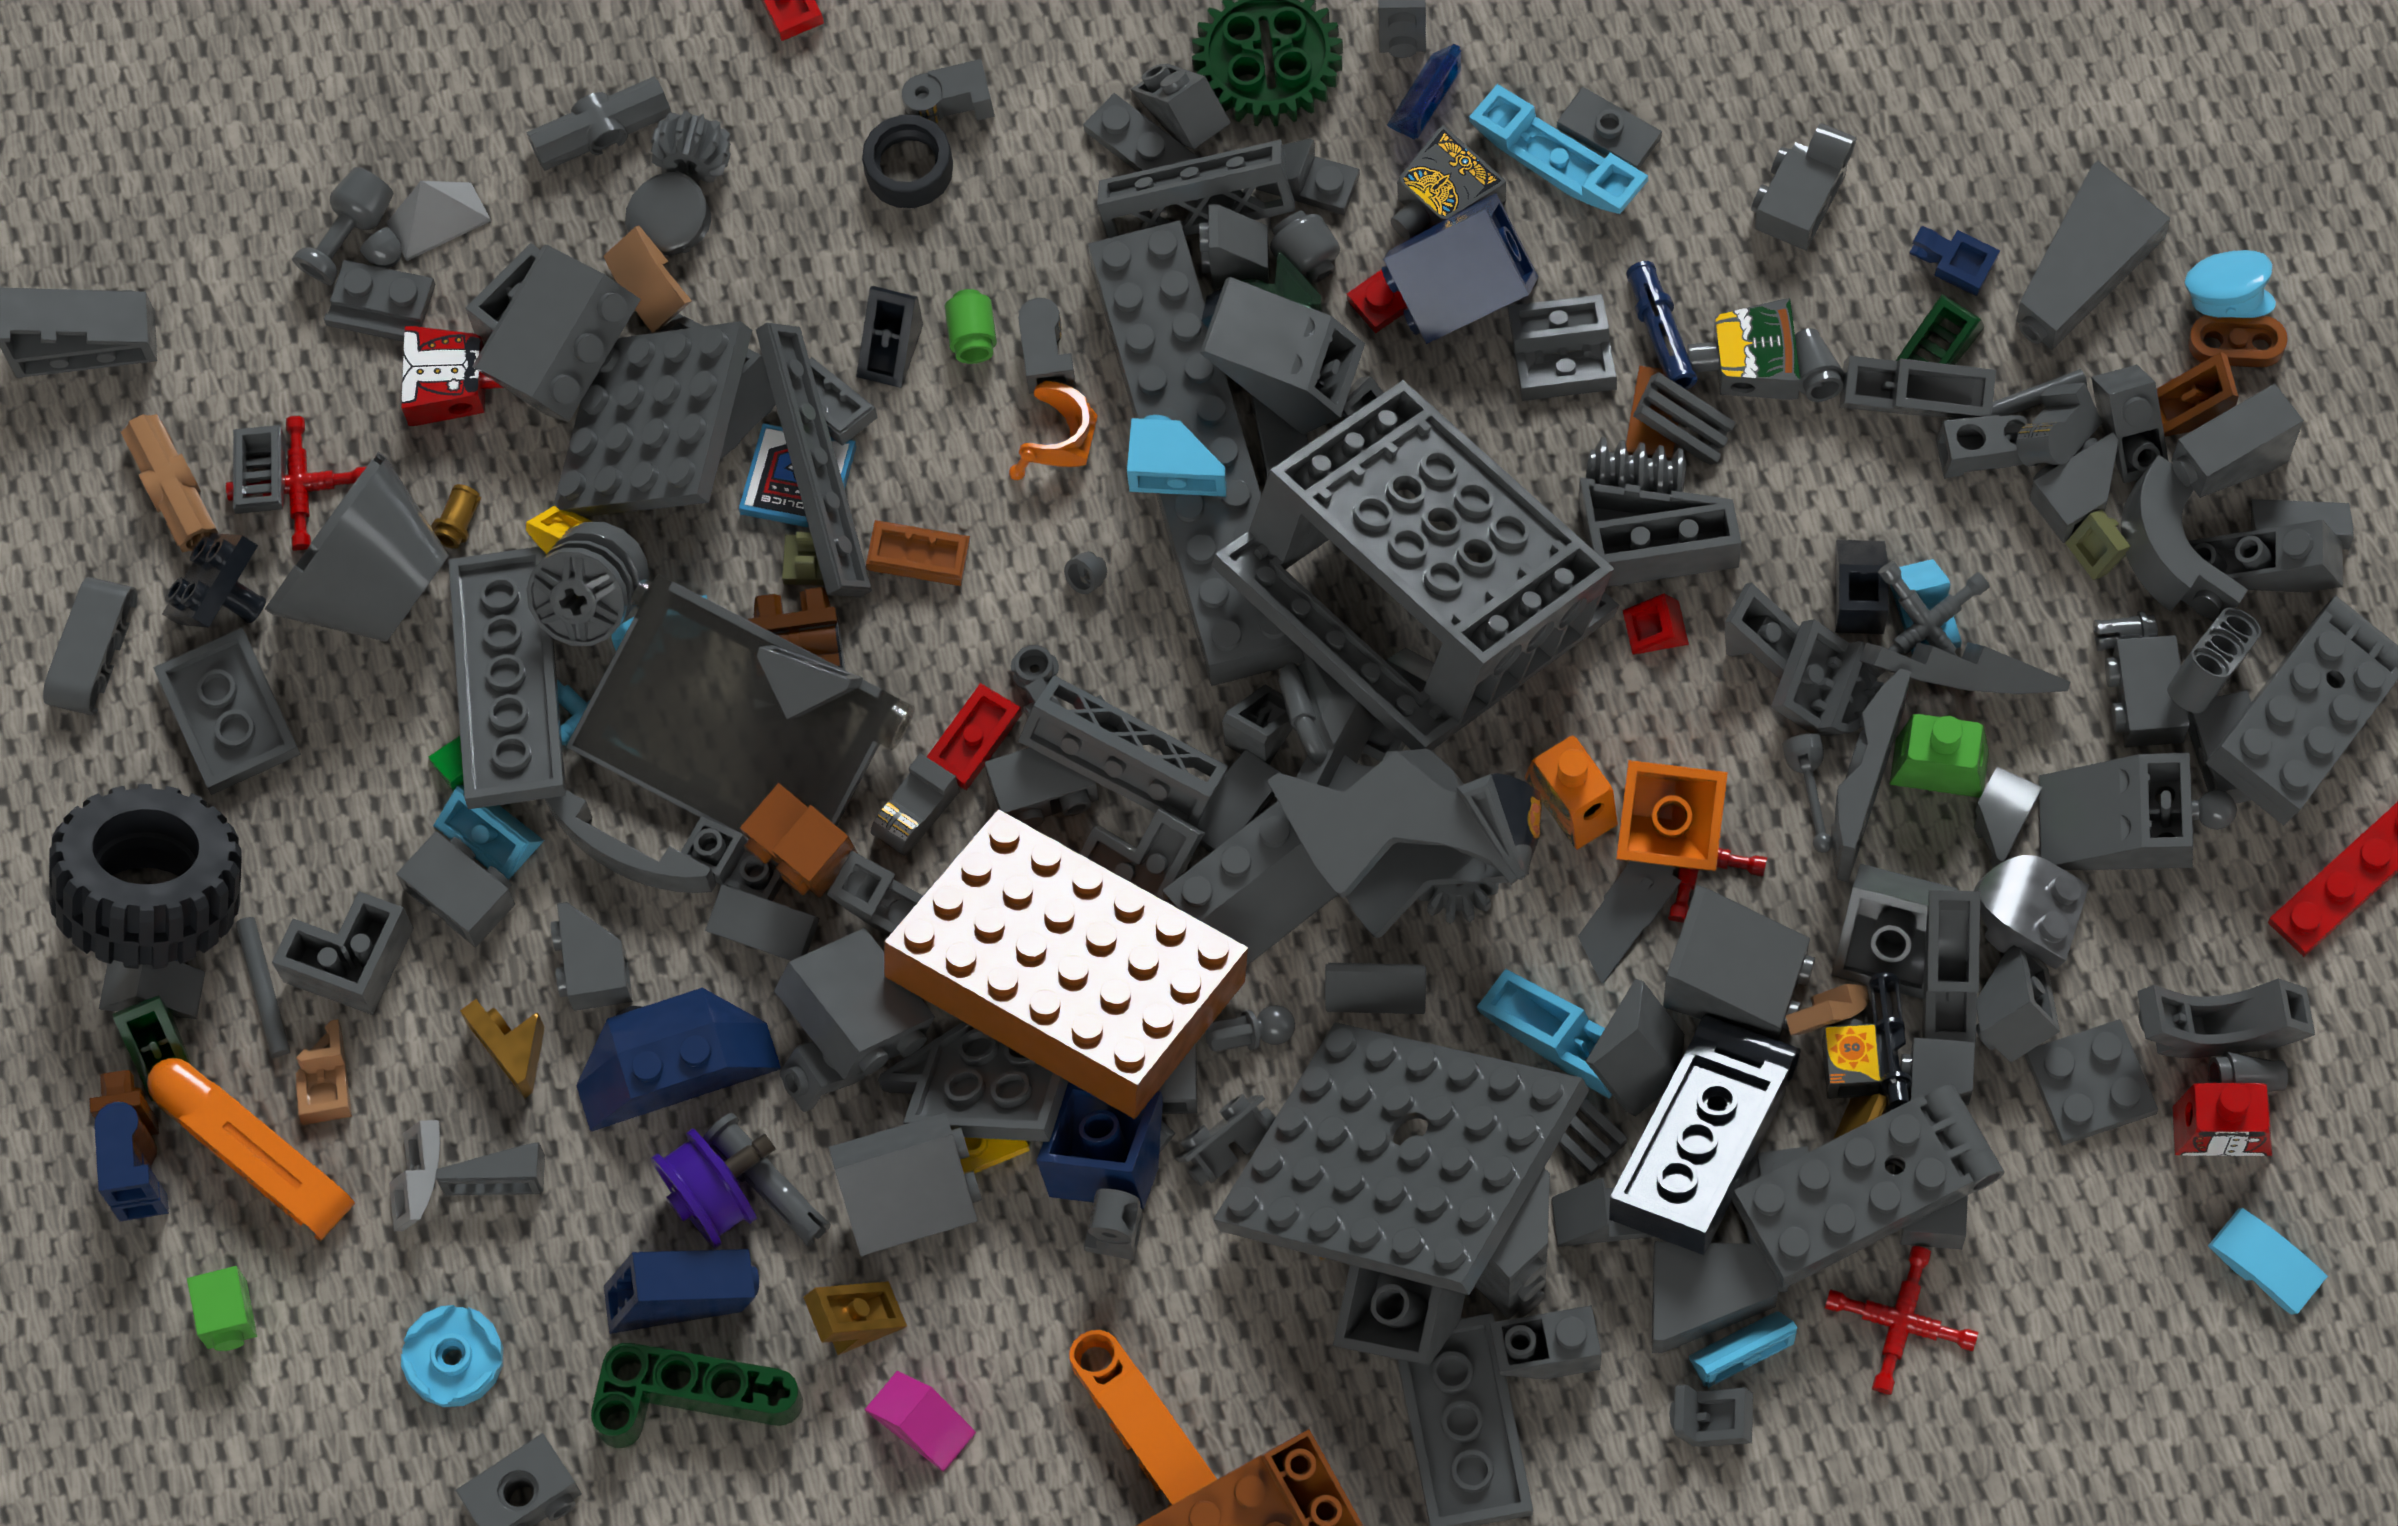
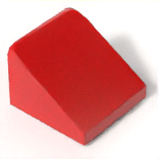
(1655, 625)

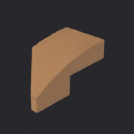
(1829, 1008)
(323, 1079)

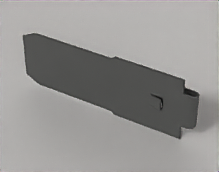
(1625, 912)

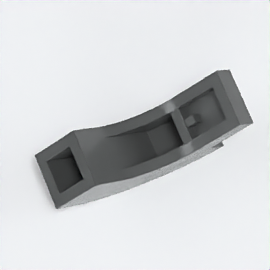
(2161, 551)
(2232, 1023)

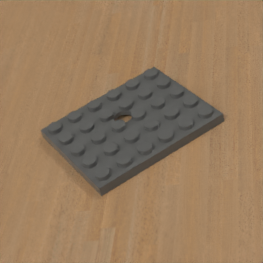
(1413, 1210)

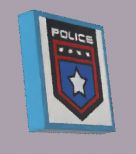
(771, 482)

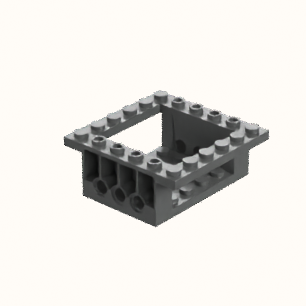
(1493, 617)

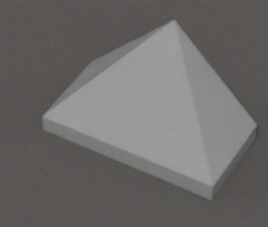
(435, 215)

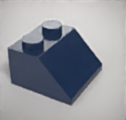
(1101, 1148)

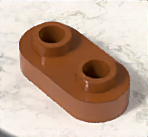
(2237, 338)

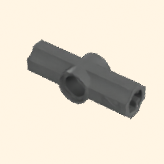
(599, 123)

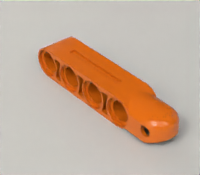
(248, 1146)
(1141, 1419)

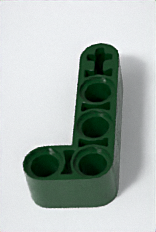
(698, 1395)

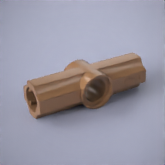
(168, 481)

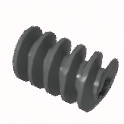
(1651, 474)

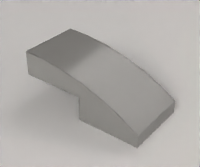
(414, 1186)

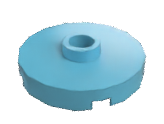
(448, 1330)

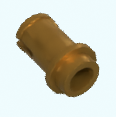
(456, 516)

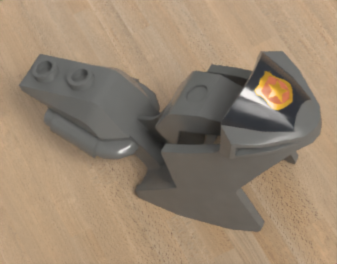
(1397, 824)

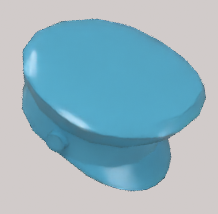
(2231, 285)

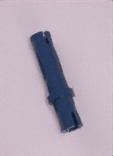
(1646, 285)

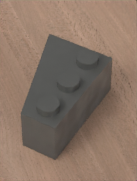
(75, 329)
(1658, 533)

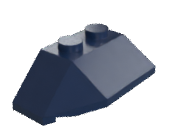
(671, 1056)

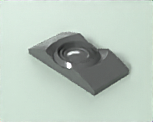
(1865, 772)

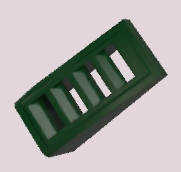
(1944, 309)

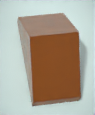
(2197, 396)

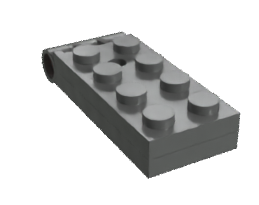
(2308, 711)
(1846, 1198)

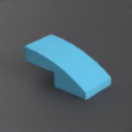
(2268, 1259)

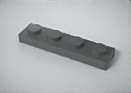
(1140, 141)

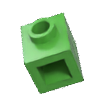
(222, 1308)

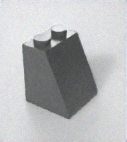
(1736, 966)

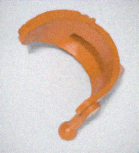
(1081, 423)

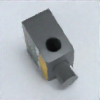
(1752, 352)

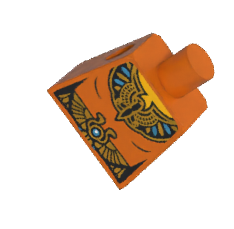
(1569, 787)

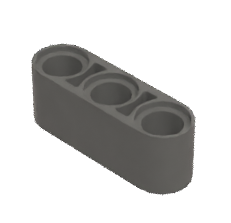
(88, 644)
(2214, 660)

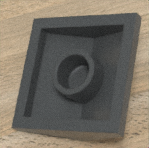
(1638, 1050)

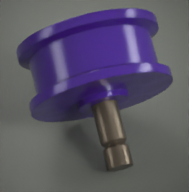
(706, 1186)

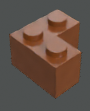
(799, 839)

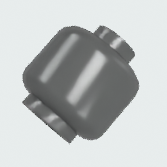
(1306, 244)

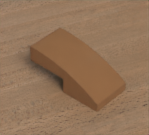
(641, 270)

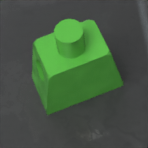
(1941, 755)

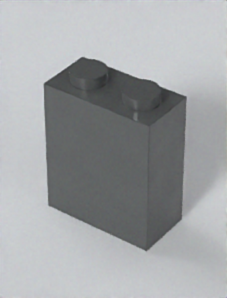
(851, 1007)
(905, 1183)

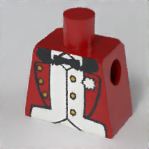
(440, 375)
(2225, 1120)

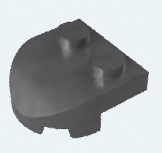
(2032, 907)

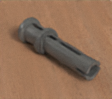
(726, 1140)

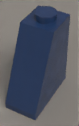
(679, 1287)

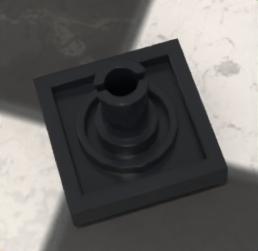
(214, 583)

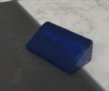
(1427, 92)

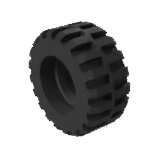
(144, 920)

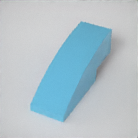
(1545, 1025)

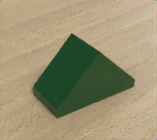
(150, 1035)

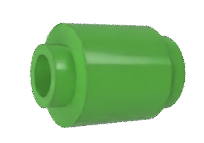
(970, 326)

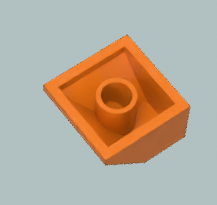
(1672, 815)

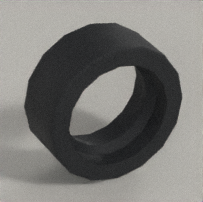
(916, 192)

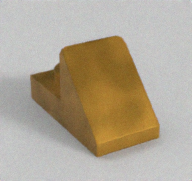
(513, 1050)
(854, 1313)

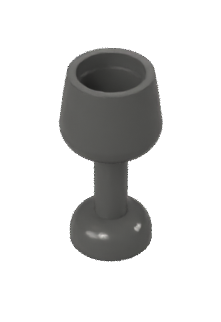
(359, 203)

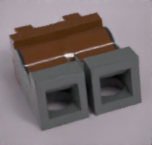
(812, 629)

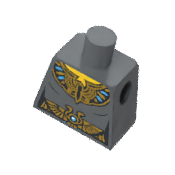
(1442, 183)

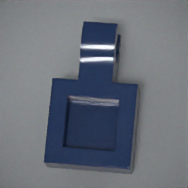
(1960, 262)

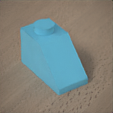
(1171, 460)

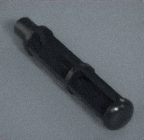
(1890, 1038)

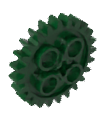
(1310, 50)

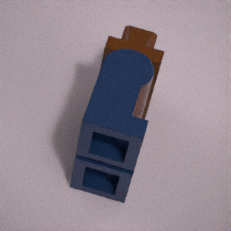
(126, 1149)

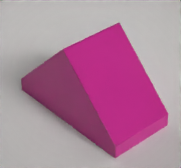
(921, 1419)

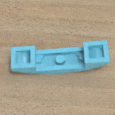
(1554, 156)

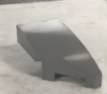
(2004, 811)

